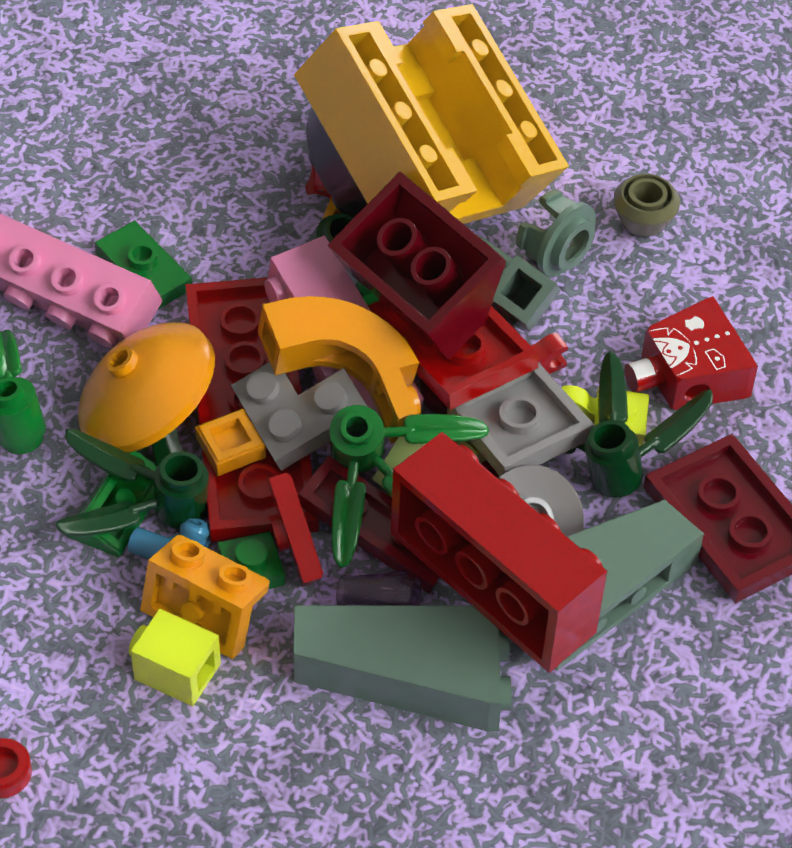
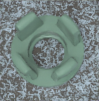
(549, 247)

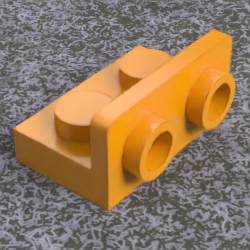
(203, 590)

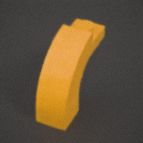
(346, 336)

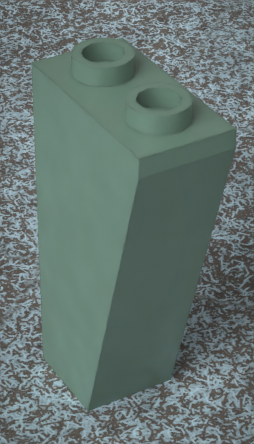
(641, 558)
(407, 658)

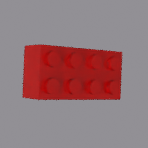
(497, 551)

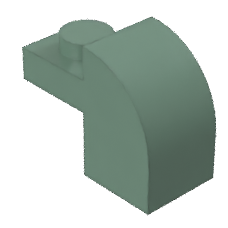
(522, 292)

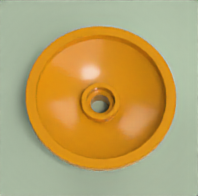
(146, 385)

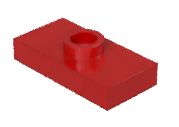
(292, 529)

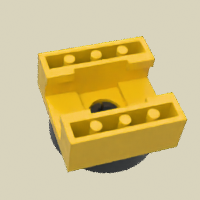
(427, 108)

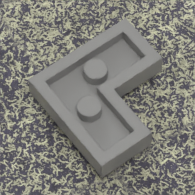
(293, 422)

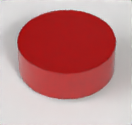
(14, 767)

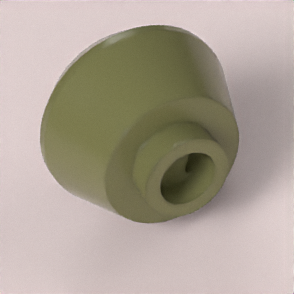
(646, 204)

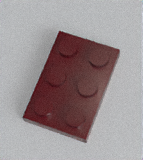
(737, 510)

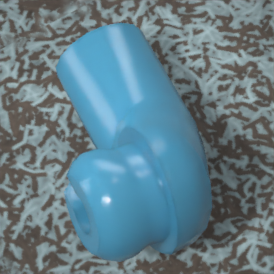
(147, 543)

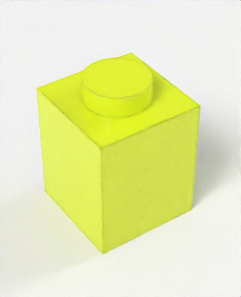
(175, 656)

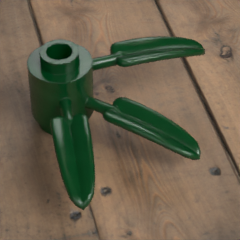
(614, 448)
(178, 481)

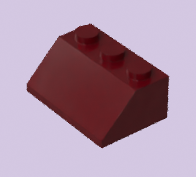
(421, 264)

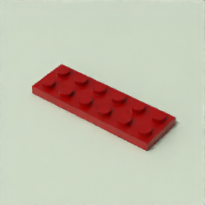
(230, 320)

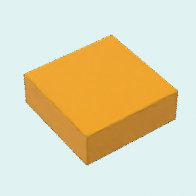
(230, 442)

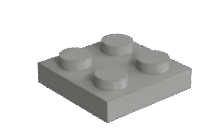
(526, 421)

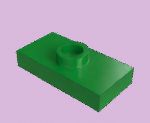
(139, 253)

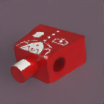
(694, 354)

